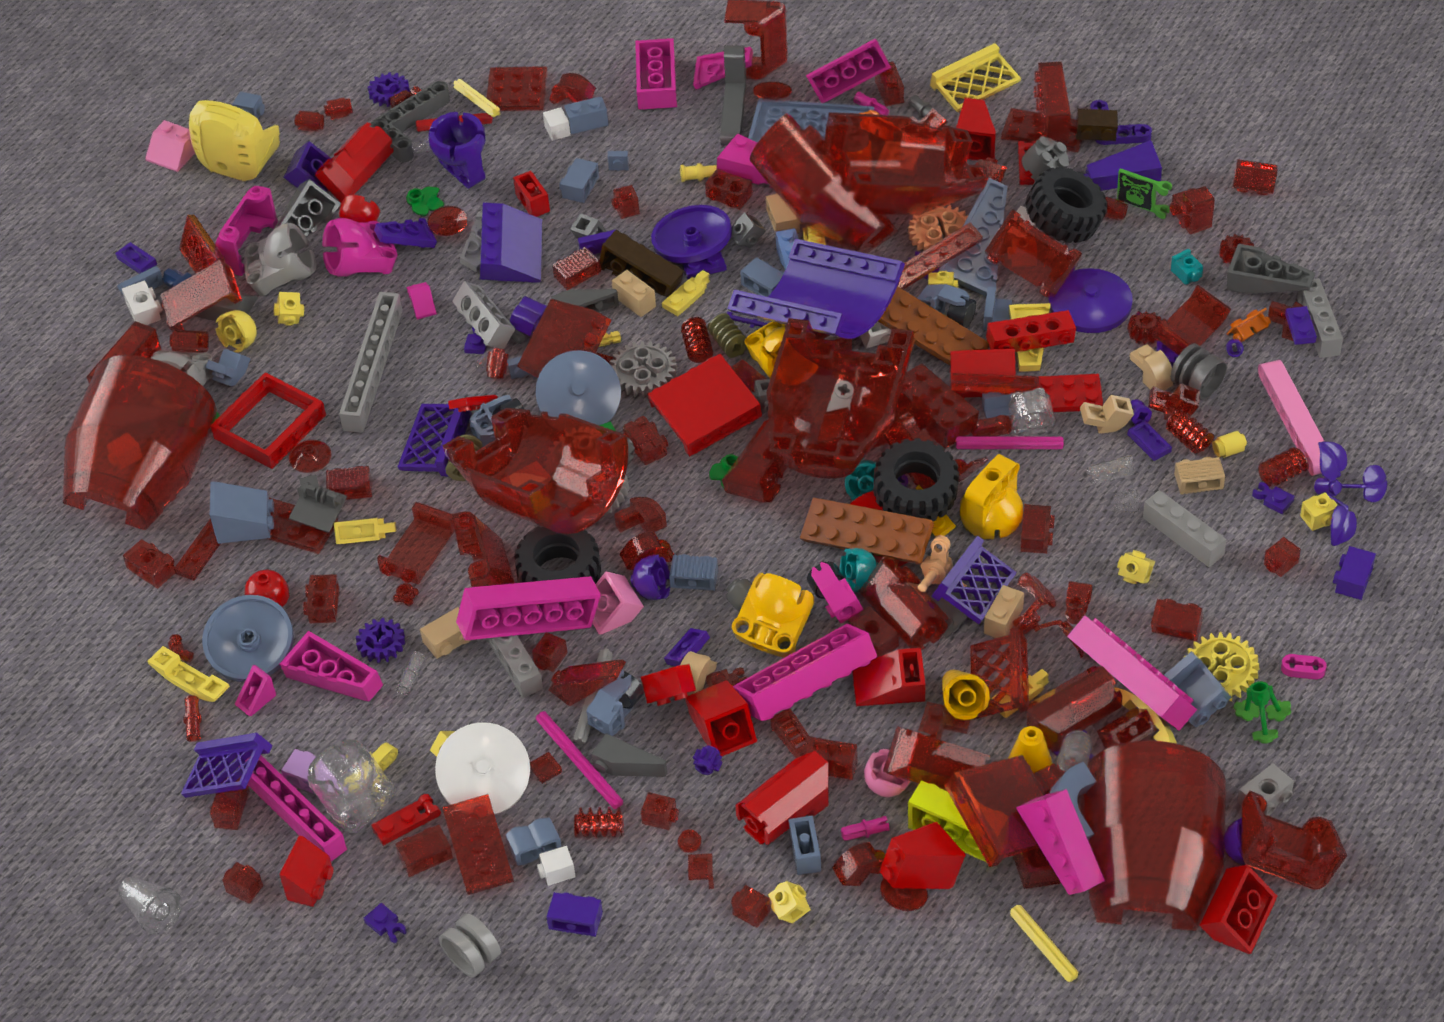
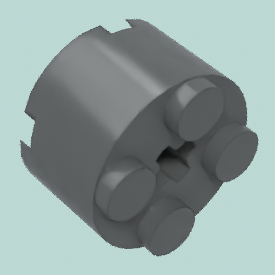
(1045, 155)

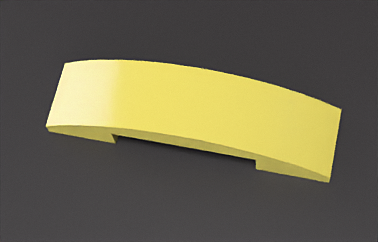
(186, 677)
(1132, 701)

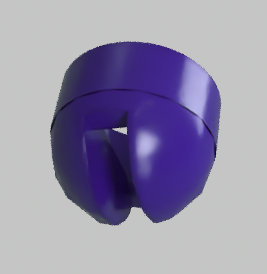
(1239, 346)

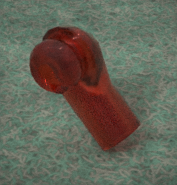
(177, 647)

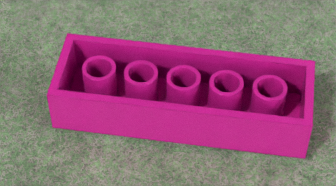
(527, 608)
(806, 671)
(1133, 671)

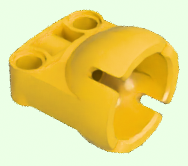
(765, 345)
(993, 500)
(773, 614)

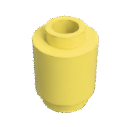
(1229, 444)

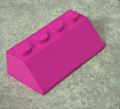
(848, 71)

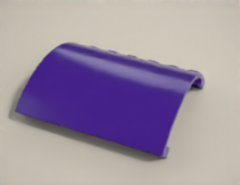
(830, 287)

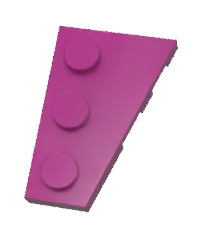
(711, 67)

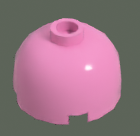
(880, 782)

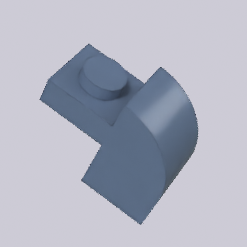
(230, 367)

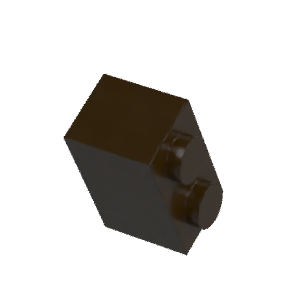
(1096, 124)

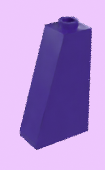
(1138, 160)

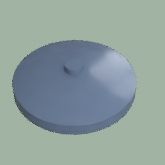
(579, 386)
(247, 634)

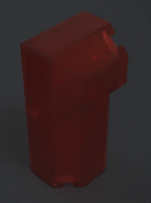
(755, 470)
(899, 602)
(1074, 705)
(928, 759)

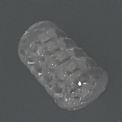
(1074, 749)

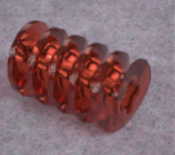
(696, 340)
(1189, 431)
(1283, 466)
(598, 822)

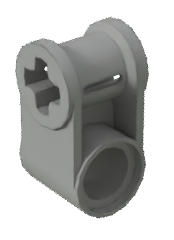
(841, 401)

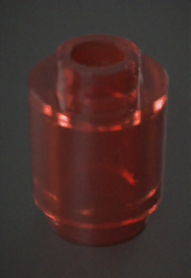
(338, 108)
(309, 120)
(1116, 209)
(497, 363)

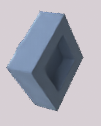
(618, 160)

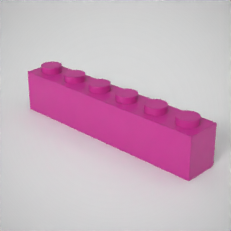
(295, 809)

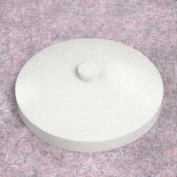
(483, 762)

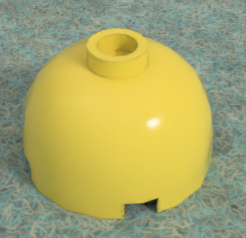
(235, 326)

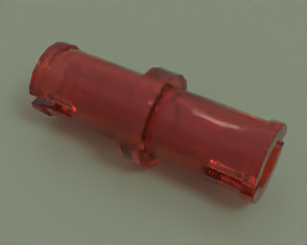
(192, 718)

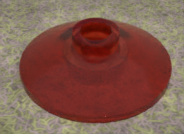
(772, 90)
(447, 220)
(310, 456)
(903, 898)

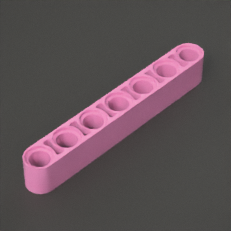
(1292, 412)

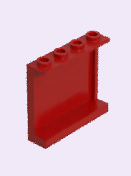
(705, 404)

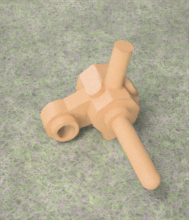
(937, 565)

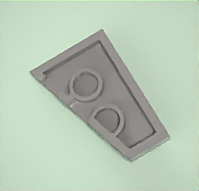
(472, 250)

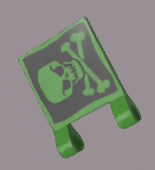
(1142, 192)

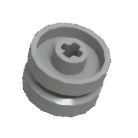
(469, 945)

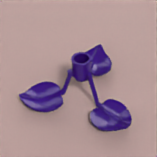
(1332, 461)

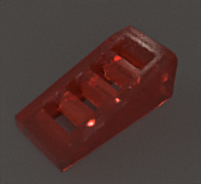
(785, 720)

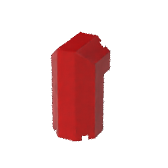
(355, 161)
(789, 794)

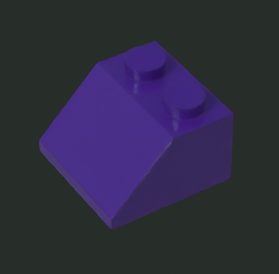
(305, 164)

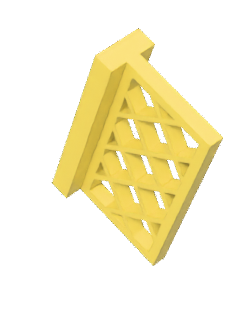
(966, 68)

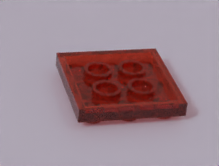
(517, 88)

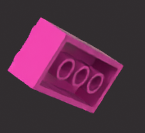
(655, 74)

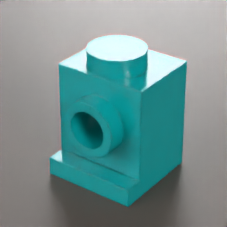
(1186, 267)

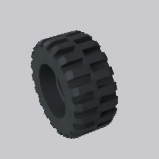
(1066, 205)
(921, 458)
(546, 545)

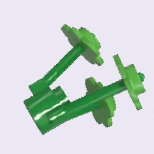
(1260, 694)

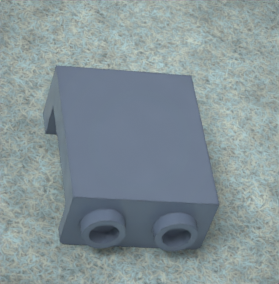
(1201, 685)

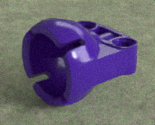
(459, 146)

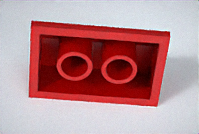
(982, 362)
(1239, 909)

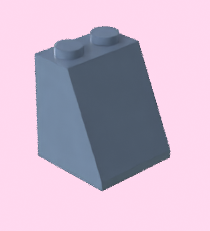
(240, 513)

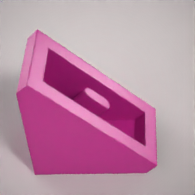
(256, 691)

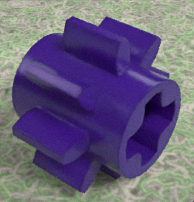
(707, 760)

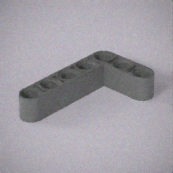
(734, 93)
(407, 113)

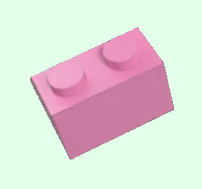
(170, 146)
(616, 604)

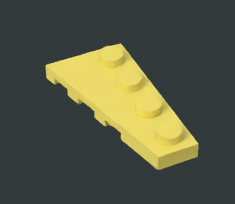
(1030, 359)

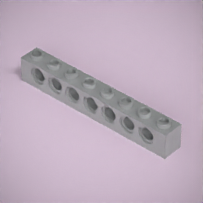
(371, 362)

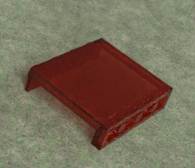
(988, 805)

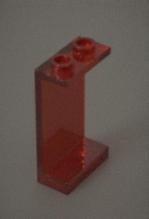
(199, 294)
(1192, 321)
(419, 544)

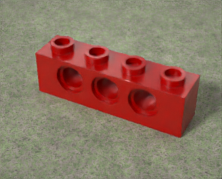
(1032, 332)

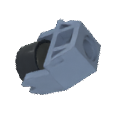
(961, 306)
(481, 421)
(614, 703)

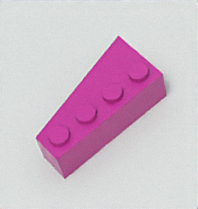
(736, 159)
(1062, 840)

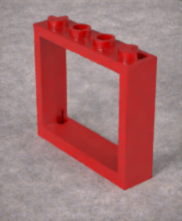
(288, 439)

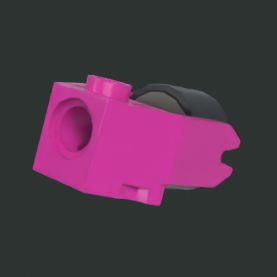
(831, 585)

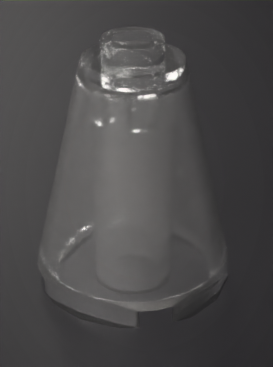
(151, 904)

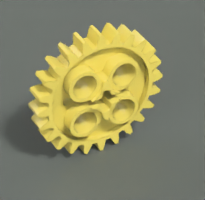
(1223, 664)

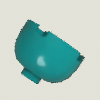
(861, 479)
(857, 565)

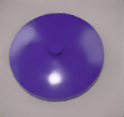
(691, 233)
(1094, 299)

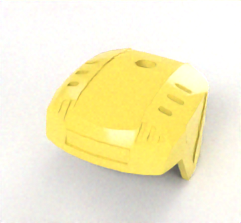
(231, 140)

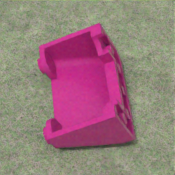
(251, 214)

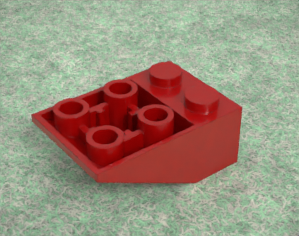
(891, 679)

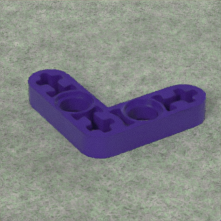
(1137, 129)

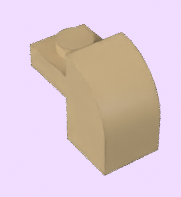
(1155, 367)
(1109, 417)
(700, 667)

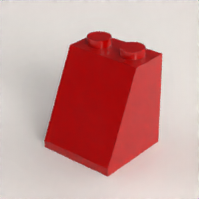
(977, 120)
(722, 718)
(922, 859)

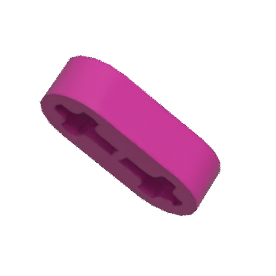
(1303, 666)

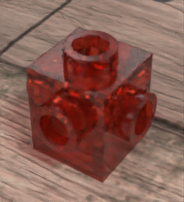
(993, 169)

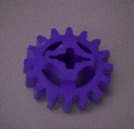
(386, 87)
(380, 640)

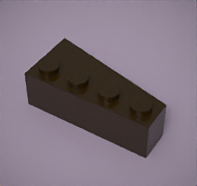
(623, 254)

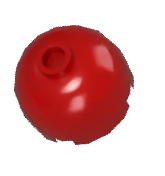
(358, 210)
(268, 584)

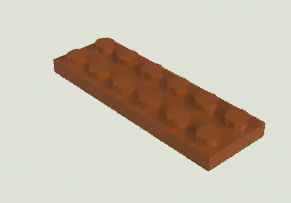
(931, 329)
(867, 528)

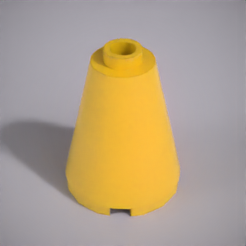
(964, 694)
(1033, 748)

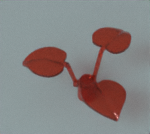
(1030, 619)

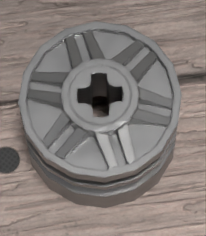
(1199, 370)

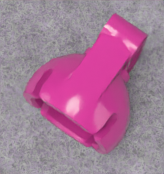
(356, 248)

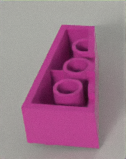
(329, 668)

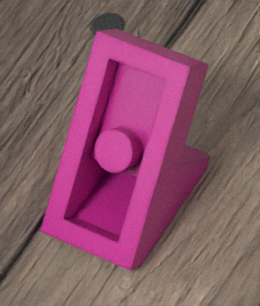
(421, 300)

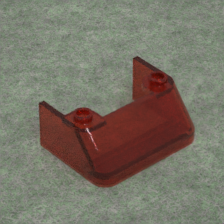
(769, 22)
(912, 423)

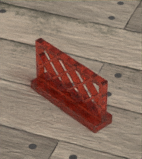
(1016, 671)

